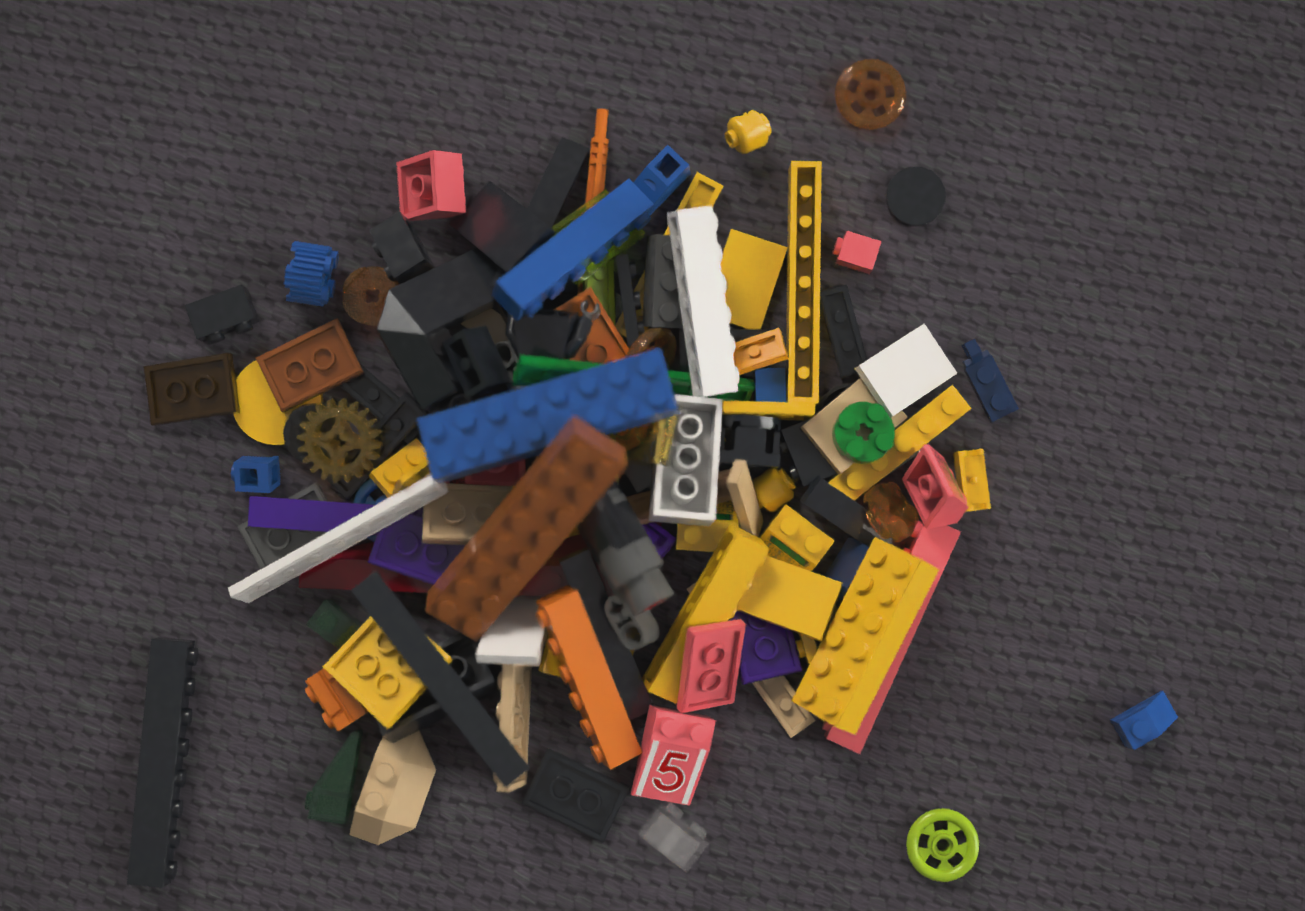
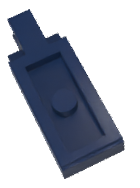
(987, 382)

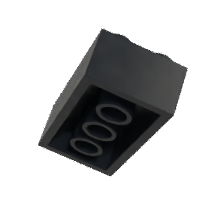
(426, 710)

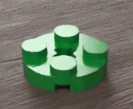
(853, 446)

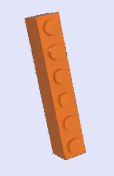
(588, 677)

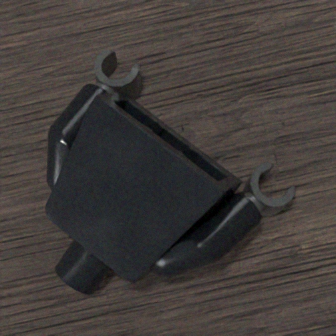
(551, 332)

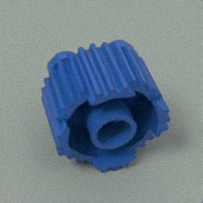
(310, 274)

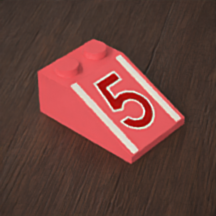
(672, 755)

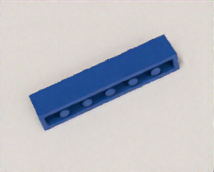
(572, 250)

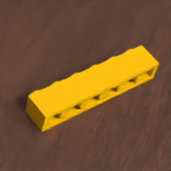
(710, 602)

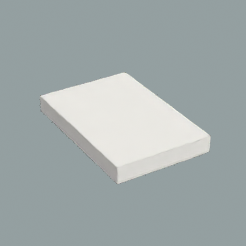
(906, 370)
(514, 635)

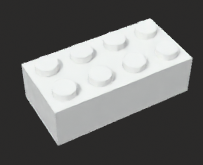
(688, 483)

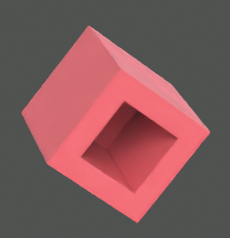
(856, 252)

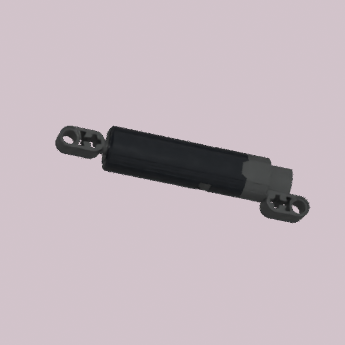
(621, 553)

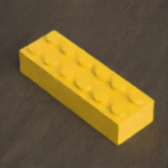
(865, 635)

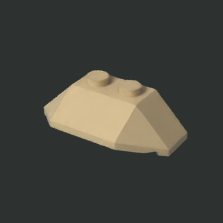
(394, 790)

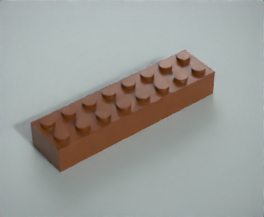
(526, 528)

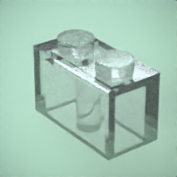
(674, 836)

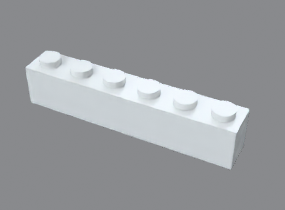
(703, 301)

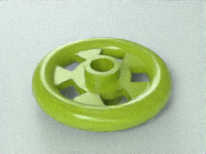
(955, 822)

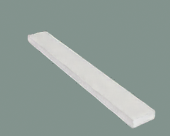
(338, 539)

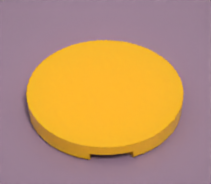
(259, 411)

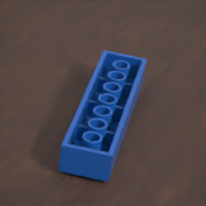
(529, 418)

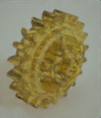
(316, 439)

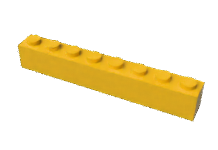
(803, 282)

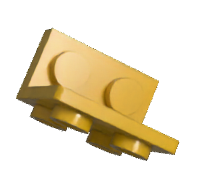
(402, 469)

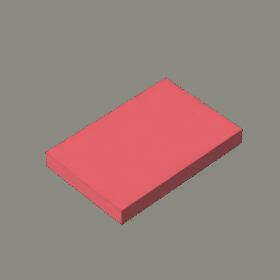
(710, 665)

